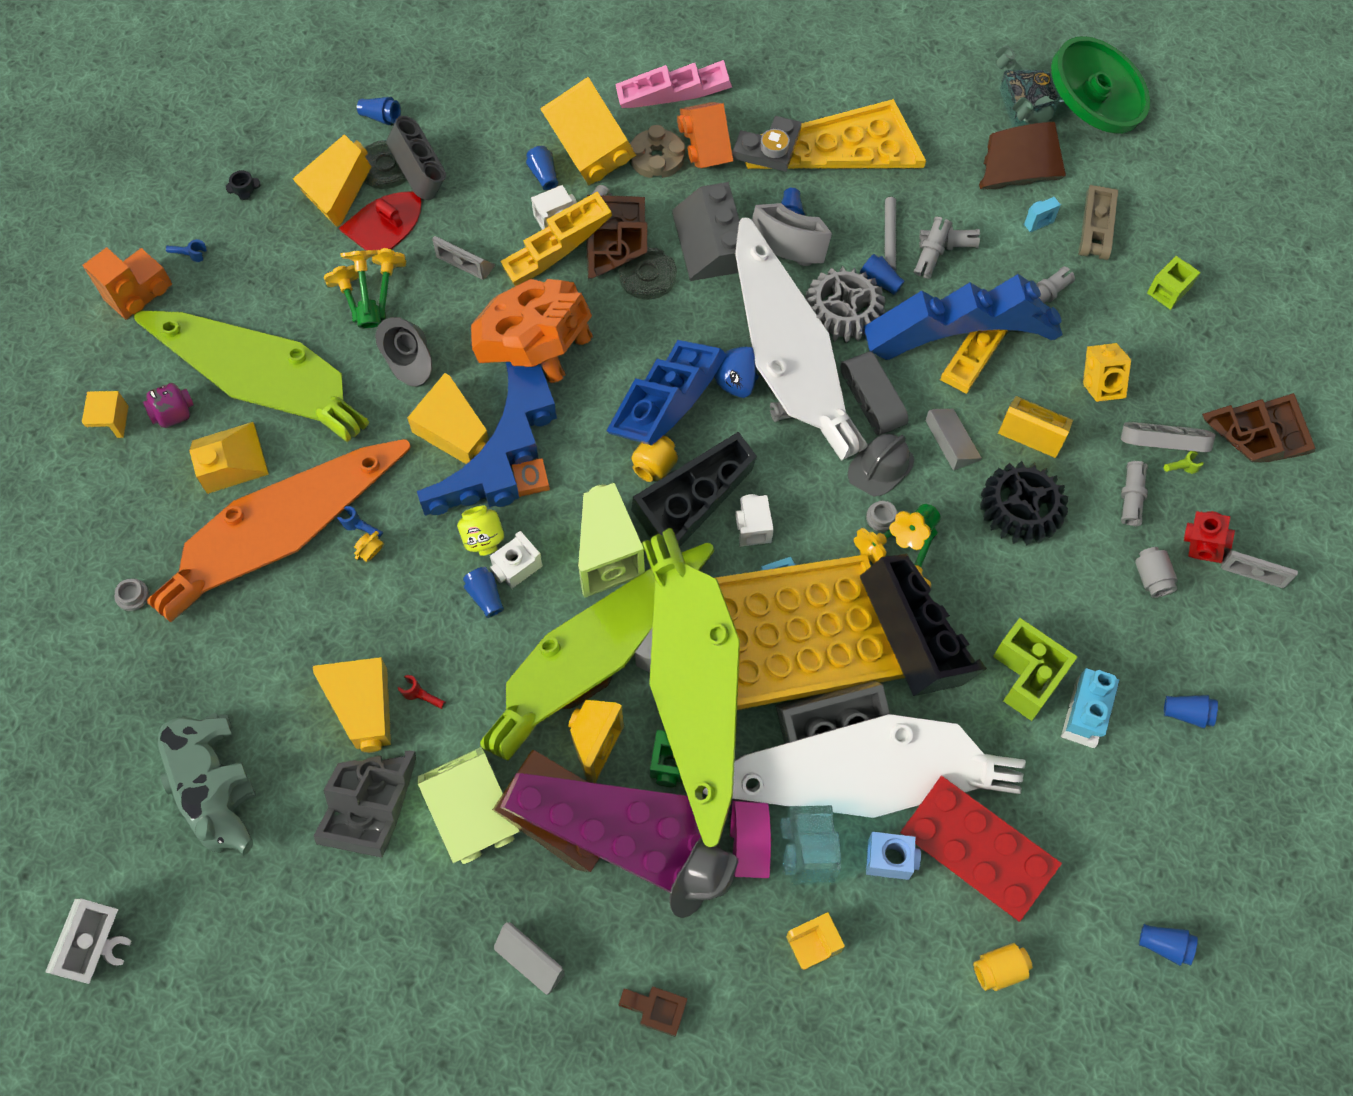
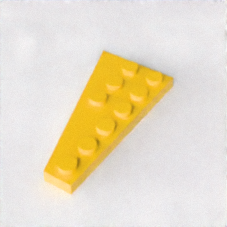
(857, 139)

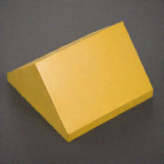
(1035, 426)

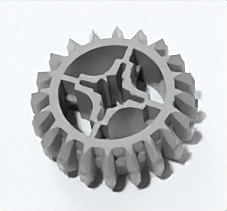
(850, 294)

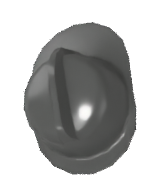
(404, 350)
(881, 465)
(703, 877)

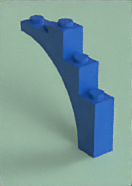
(966, 310)
(512, 443)

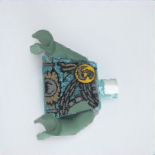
(1026, 93)

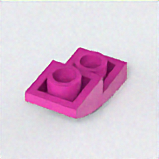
(751, 838)

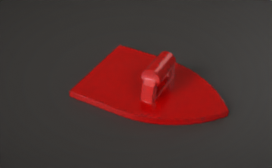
(384, 221)

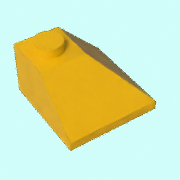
(228, 458)
(594, 734)

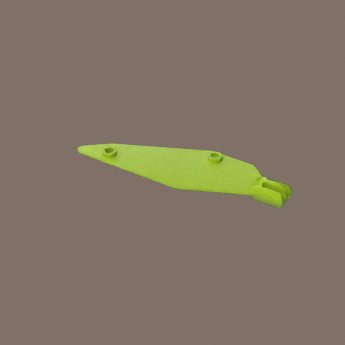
(258, 368)
(578, 657)
(695, 680)

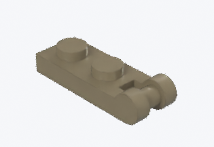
(1098, 221)

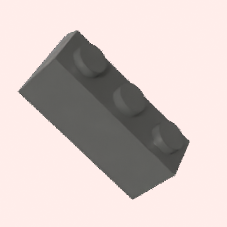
(708, 231)
(831, 710)

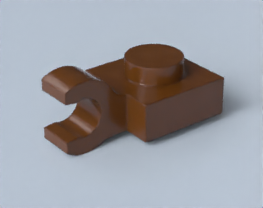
(660, 1010)

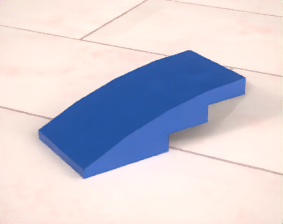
(666, 393)

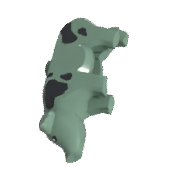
(202, 784)

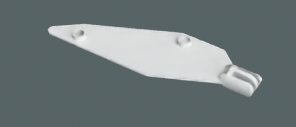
(792, 344)
(872, 767)

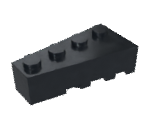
(694, 490)
(917, 627)

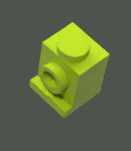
(1173, 282)

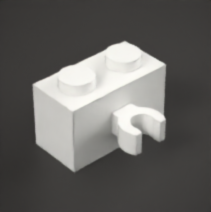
(84, 941)

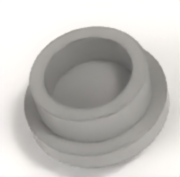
(881, 515)
(131, 594)

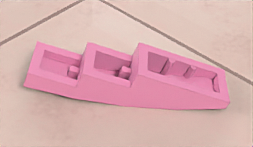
(682, 84)

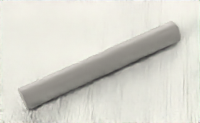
(890, 231)

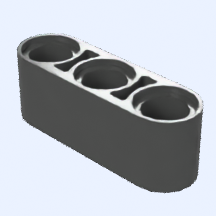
(416, 157)
(875, 392)

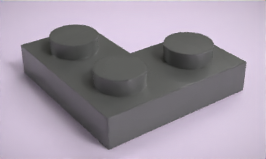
(748, 145)

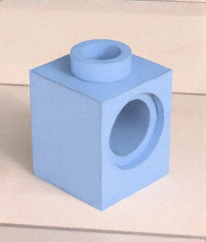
(878, 863)

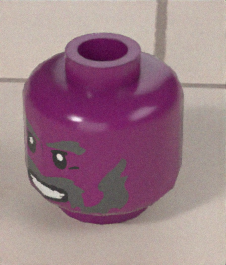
(168, 405)

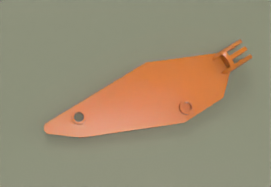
(271, 524)

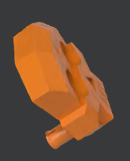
(532, 326)

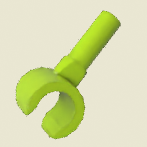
(1185, 464)

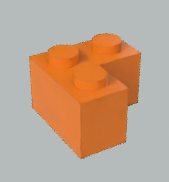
(708, 134)
(127, 283)

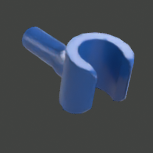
(191, 250)
(355, 522)

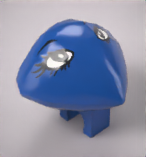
(738, 372)

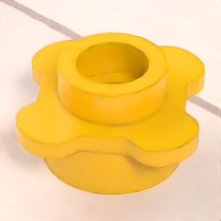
(368, 546)

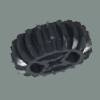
(1020, 512)

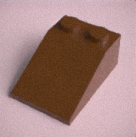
(571, 854)

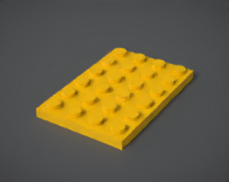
(806, 631)

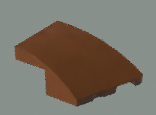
(1023, 156)
(620, 237)
(1264, 429)

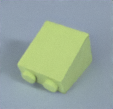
(608, 542)
(462, 804)

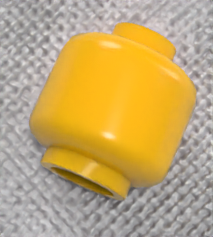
(656, 460)

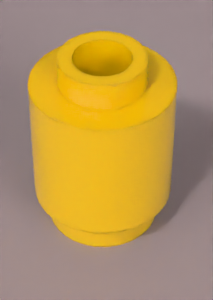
(1003, 967)

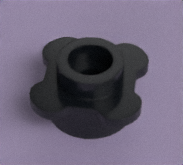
(241, 178)

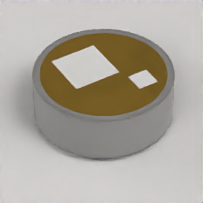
(775, 143)

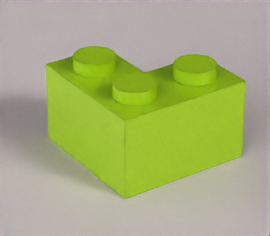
(1037, 661)

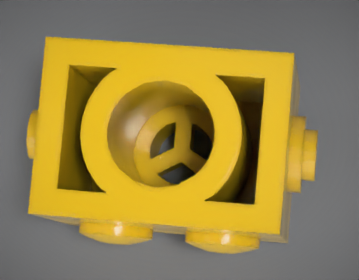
(1106, 372)

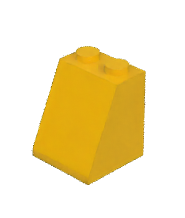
(588, 131)

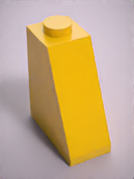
(335, 178)
(449, 421)
(359, 699)

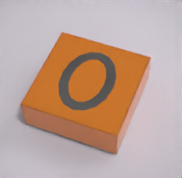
(531, 477)

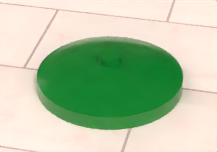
(1100, 84)

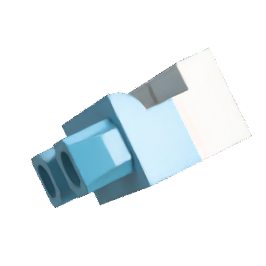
(1090, 707)

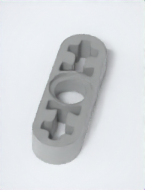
(1167, 436)

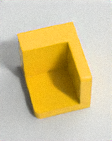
(106, 410)
(815, 941)

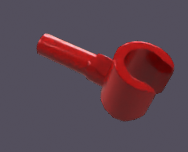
(417, 692)

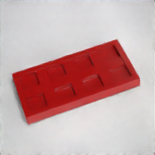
(981, 848)

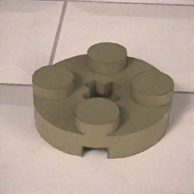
(657, 139)

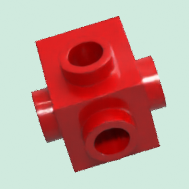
(1209, 536)

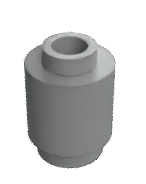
(1156, 572)

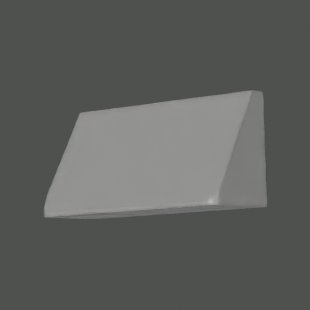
(462, 258)
(952, 438)
(1257, 568)
(528, 958)

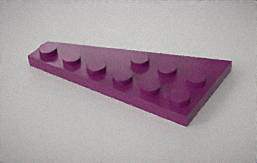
(626, 826)

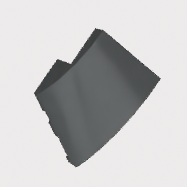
(369, 802)

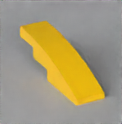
(564, 233)

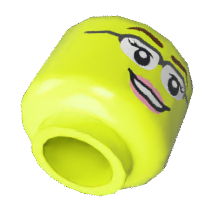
(480, 530)

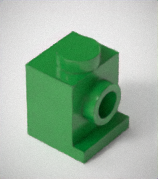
(665, 775)

